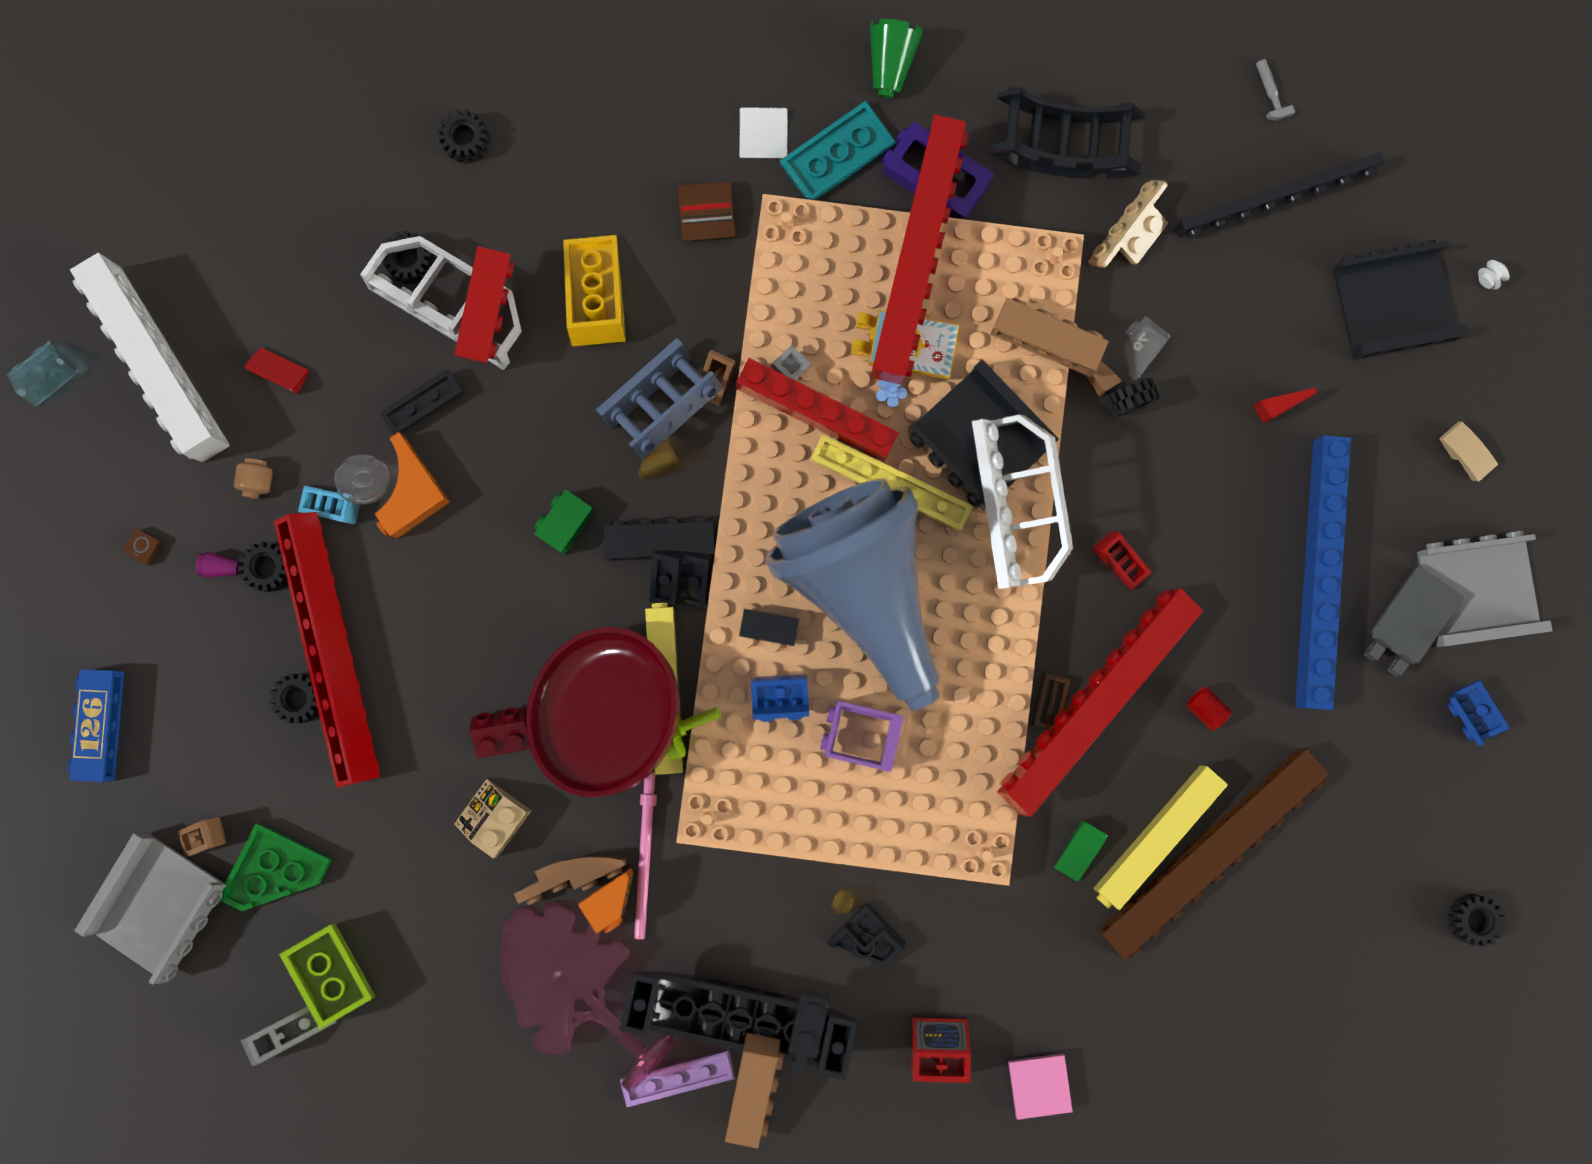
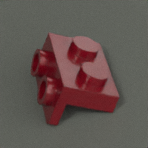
(499, 732)

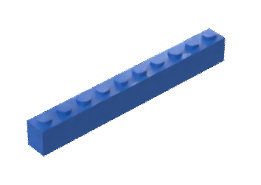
(1323, 573)

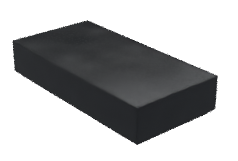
(769, 627)

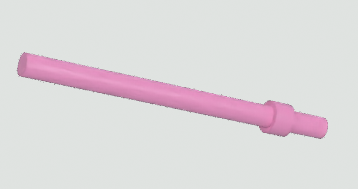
(648, 800)

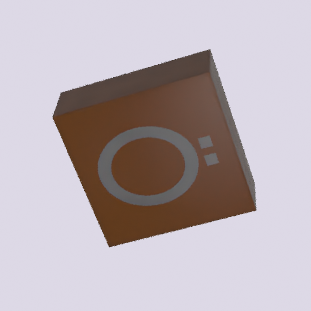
(142, 546)

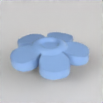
(890, 392)

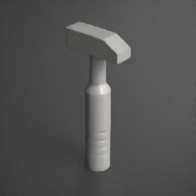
(1272, 92)

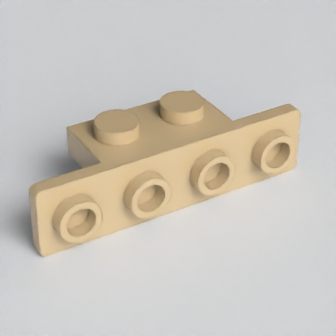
(1135, 229)

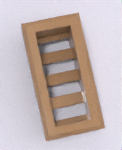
(1104, 379)

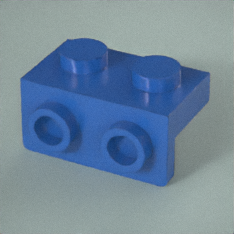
(779, 697)
(1477, 712)

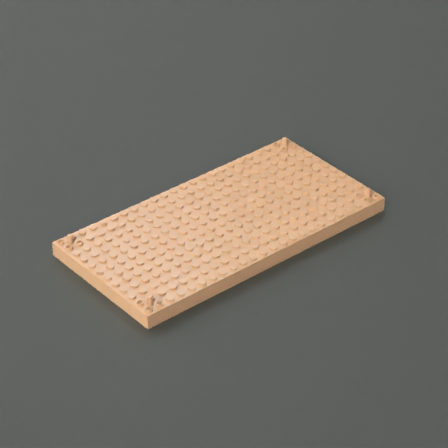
(769, 781)

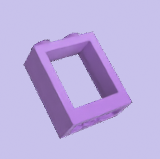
(891, 739)

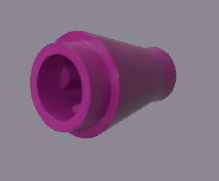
(215, 565)

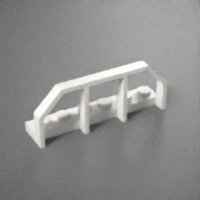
(426, 311)
(995, 495)

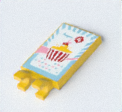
(934, 351)

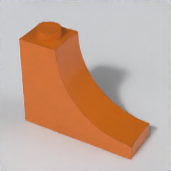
(414, 496)

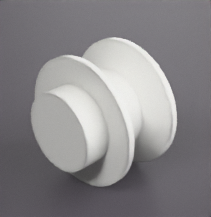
(1493, 274)

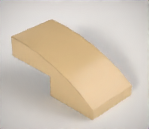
(1469, 450)

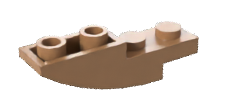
(580, 870)

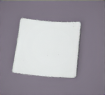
(763, 132)

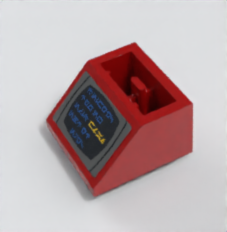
(940, 1050)

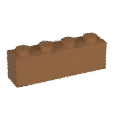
(1049, 337)
(753, 1090)

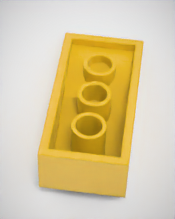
(593, 291)

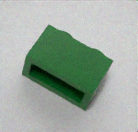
(563, 521)

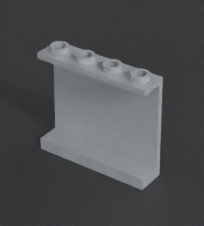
(1494, 584)
(152, 905)

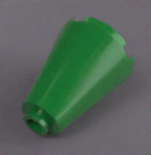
(892, 54)

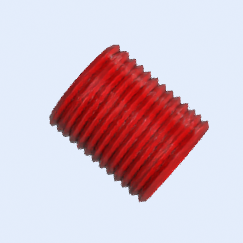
(1209, 708)

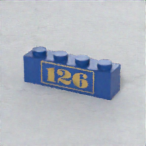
(96, 725)

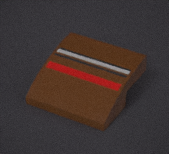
(706, 211)

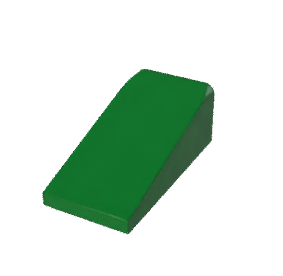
(1080, 850)

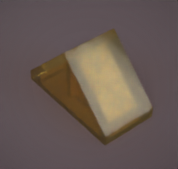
(658, 461)

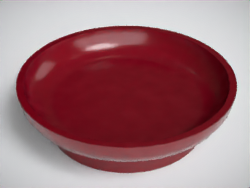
(602, 712)

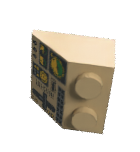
(492, 818)

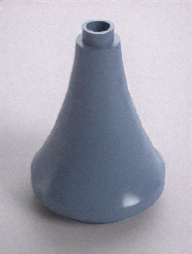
(860, 570)

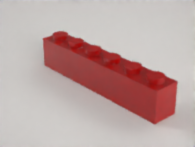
(816, 410)

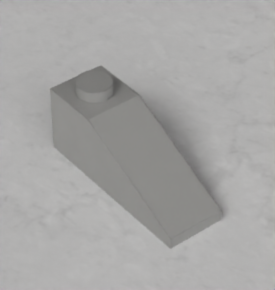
(280, 1036)

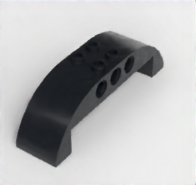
(725, 1013)

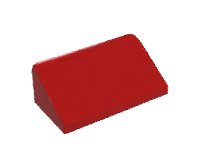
(277, 370)

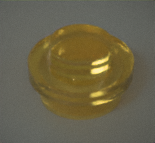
(843, 902)

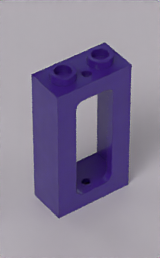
(908, 176)

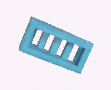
(345, 511)

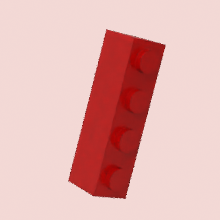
(482, 305)

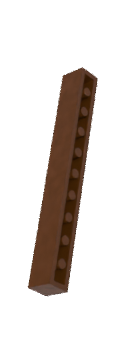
(1213, 853)

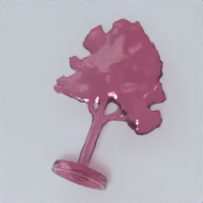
(551, 968)

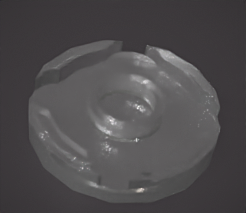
(362, 479)

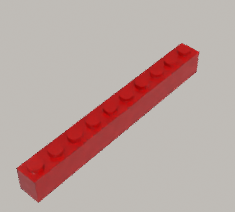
(918, 250)
(326, 649)
(1099, 701)

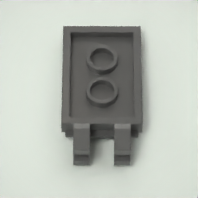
(1412, 620)

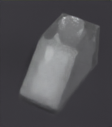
(1142, 346)

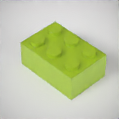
(327, 975)

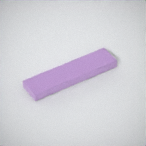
(682, 1078)

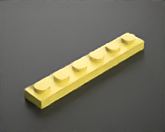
(864, 468)

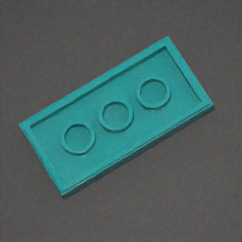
(838, 152)

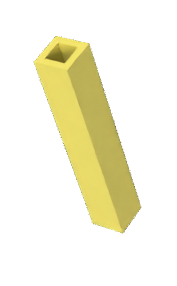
(662, 633)
(1159, 837)

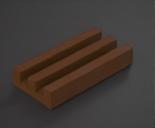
(1041, 699)

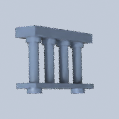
(644, 384)

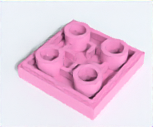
(1040, 1086)

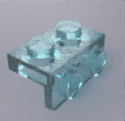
(41, 374)

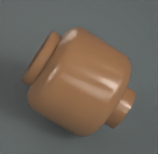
(253, 478)

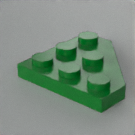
(272, 868)

